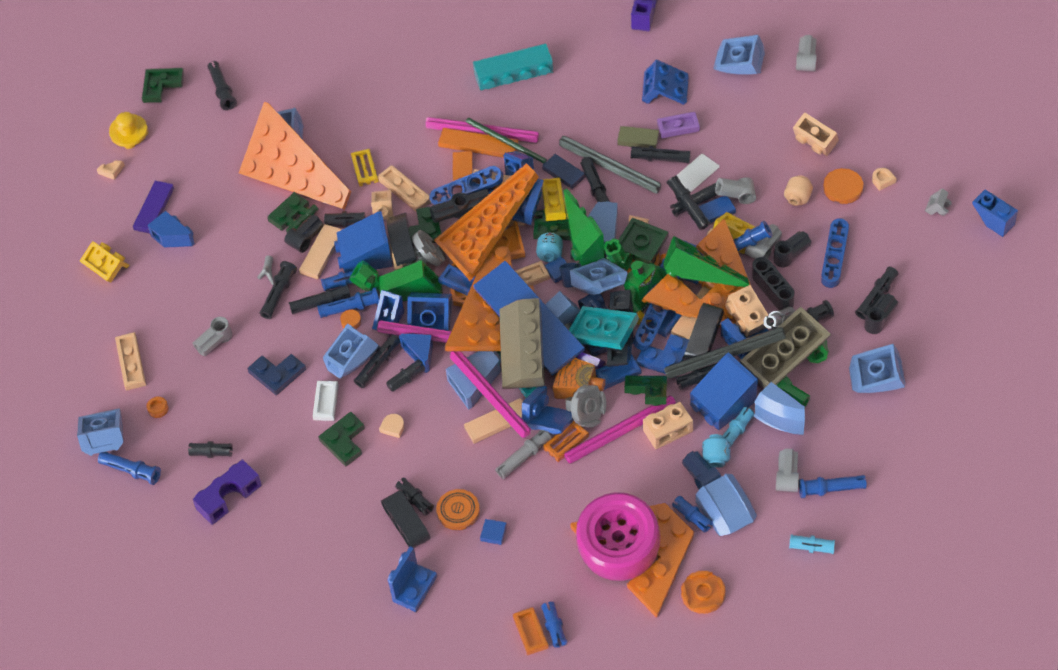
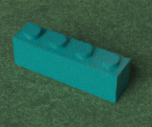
(513, 67)

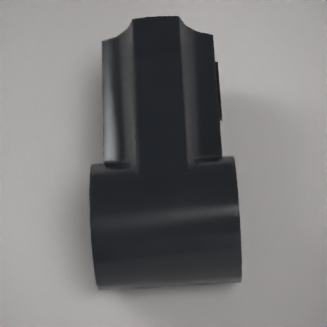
(301, 237)
(788, 249)
(879, 313)

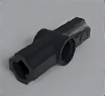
(457, 206)

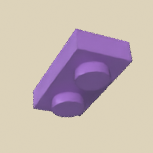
(678, 125)

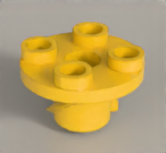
(128, 130)

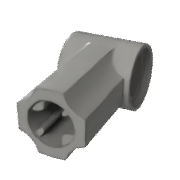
(806, 57)
(741, 189)
(765, 246)
(213, 337)
(787, 472)

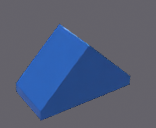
(389, 308)
(418, 347)

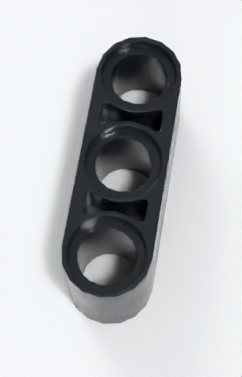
(765, 275)
(704, 331)
(405, 519)

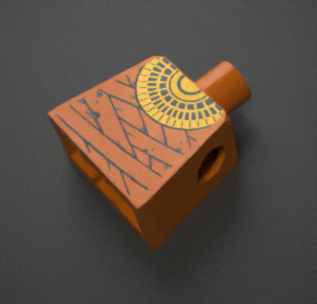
(574, 376)

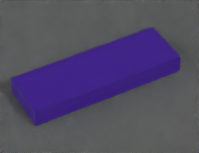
(153, 205)

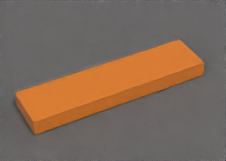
(473, 142)

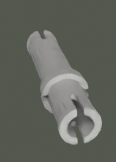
(775, 316)
(529, 448)

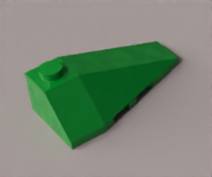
(584, 232)
(686, 262)

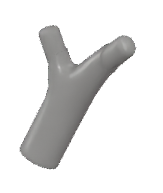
(267, 269)

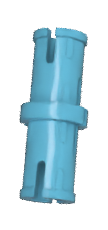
(738, 425)
(827, 545)

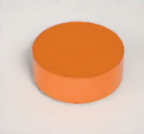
(351, 317)
(157, 407)

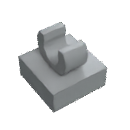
(938, 203)

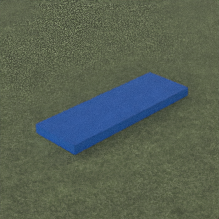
(506, 286)

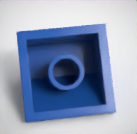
(430, 310)

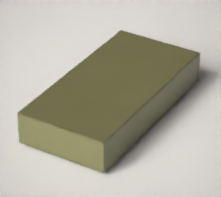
(637, 137)

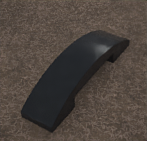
(400, 239)
(621, 302)

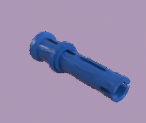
(752, 236)
(358, 301)
(136, 469)
(822, 486)

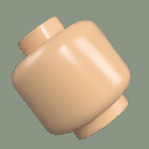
(798, 190)

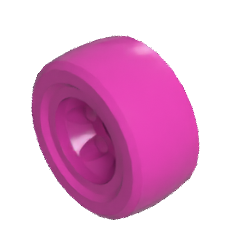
(615, 559)

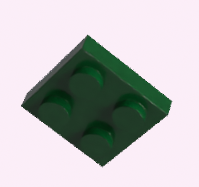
(643, 240)

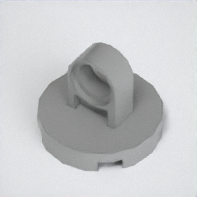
(426, 250)
(587, 405)

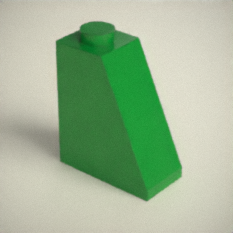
(411, 279)

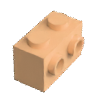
(815, 134)
(747, 311)
(667, 425)

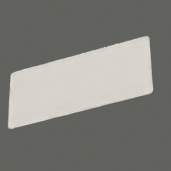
(697, 172)

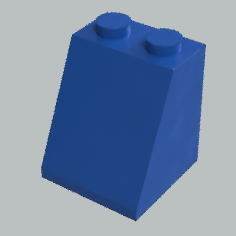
(364, 242)
(724, 392)

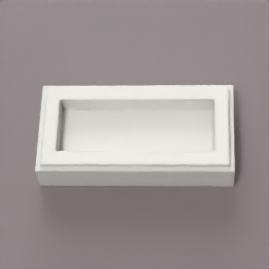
(325, 400)

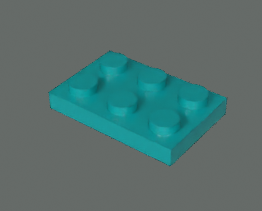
(603, 327)

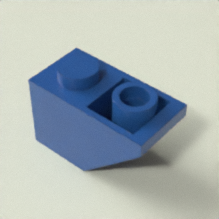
(515, 160)
(995, 212)
(170, 232)

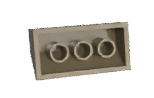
(522, 344)
(779, 358)

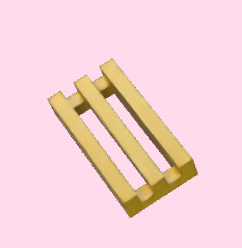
(367, 179)

